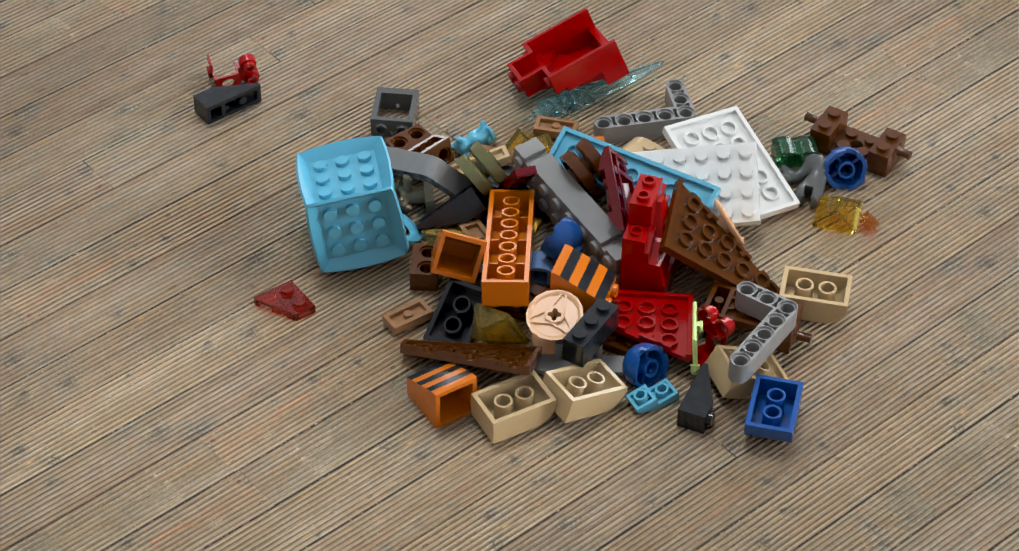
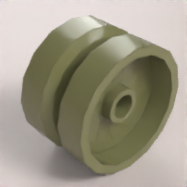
(482, 168)

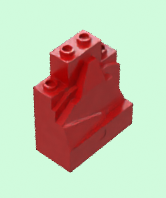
(567, 57)
(642, 261)

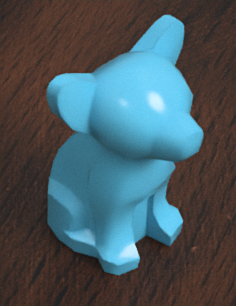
(482, 134)

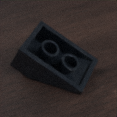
(455, 313)

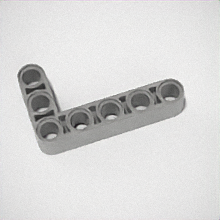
(647, 123)
(428, 169)
(777, 320)

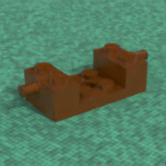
(880, 153)
(723, 298)

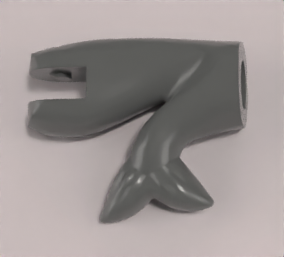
(811, 177)

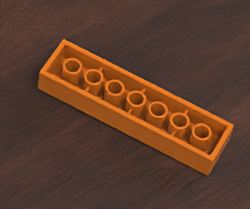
(508, 248)

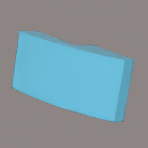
(649, 399)

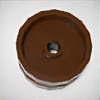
(585, 167)

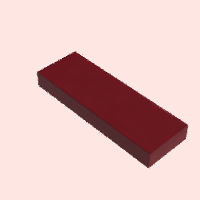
(518, 178)

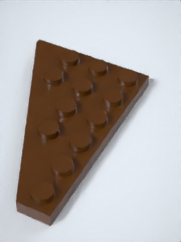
(701, 243)
(498, 357)

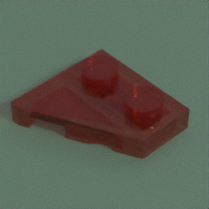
(287, 301)

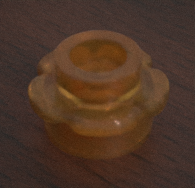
(868, 221)

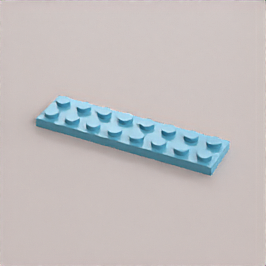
(638, 165)

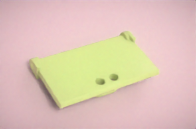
(697, 327)

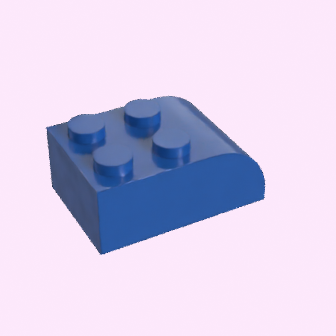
(774, 408)

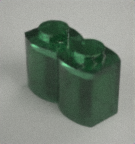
(792, 150)

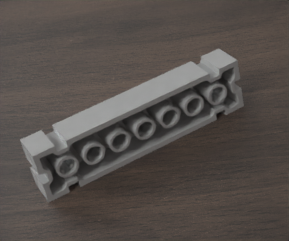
(562, 196)

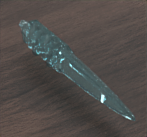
(558, 104)

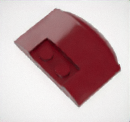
(618, 187)

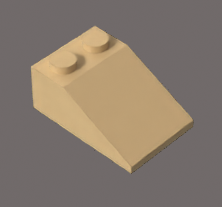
(718, 371)

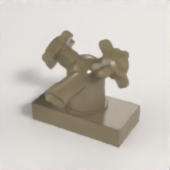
(414, 195)

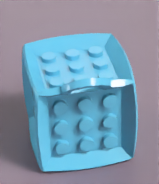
(353, 205)

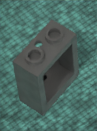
(396, 100)

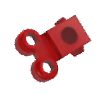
(244, 69)
(714, 328)

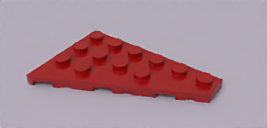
(657, 320)

